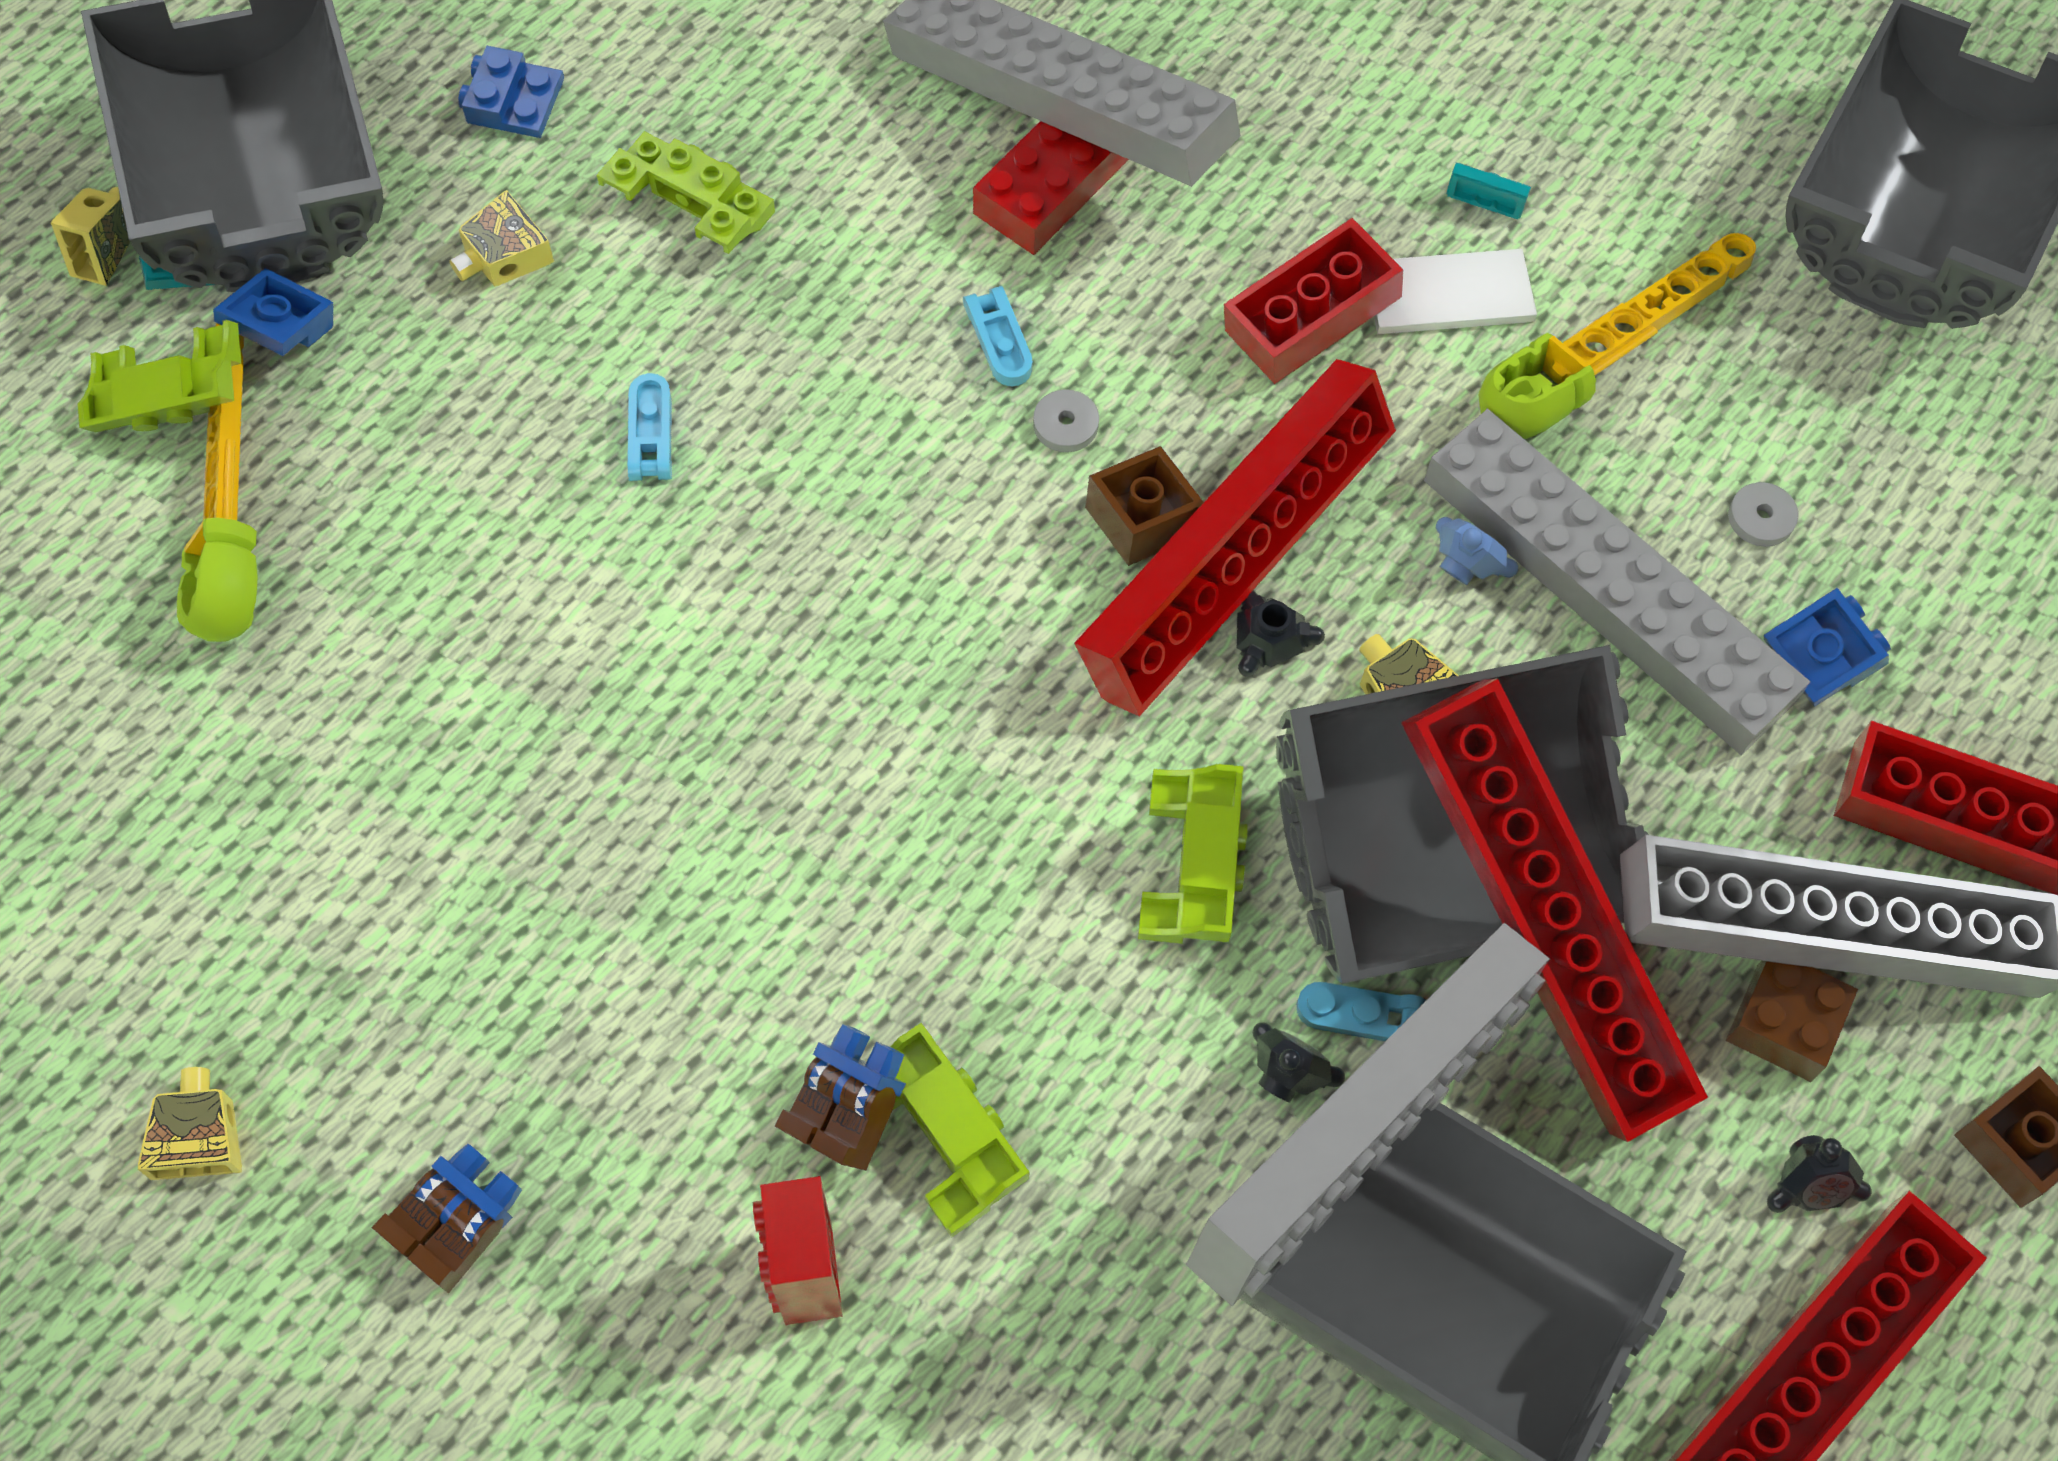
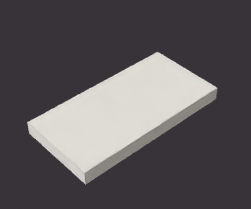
(1460, 292)

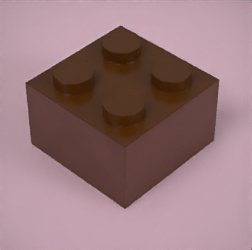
(1141, 503)
(1792, 1017)
(2018, 1137)

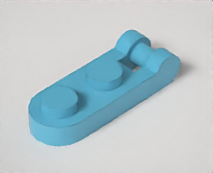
(1000, 336)
(649, 427)
(1353, 1009)

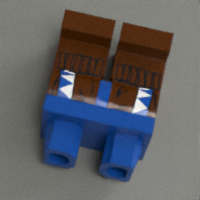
(845, 1098)
(449, 1218)

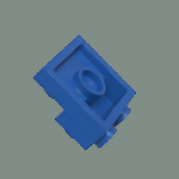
(509, 92)
(277, 312)
(1830, 645)

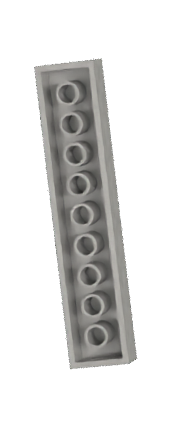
(1068, 82)
(1616, 581)
(1839, 917)
(1365, 1116)

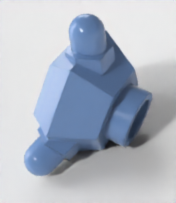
(1471, 552)

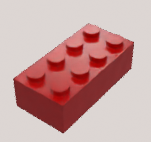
(1042, 185)
(1313, 300)
(797, 1250)

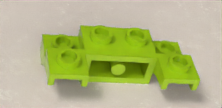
(693, 183)
(161, 389)
(1209, 869)
(960, 1131)

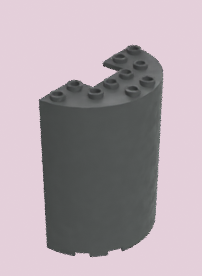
(235, 138)
(1931, 177)
(1376, 840)
(1480, 1292)

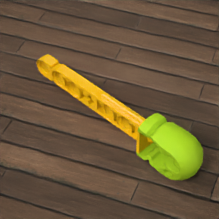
(1531, 403)
(221, 572)

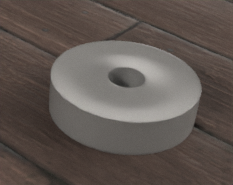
(1066, 436)
(1759, 530)

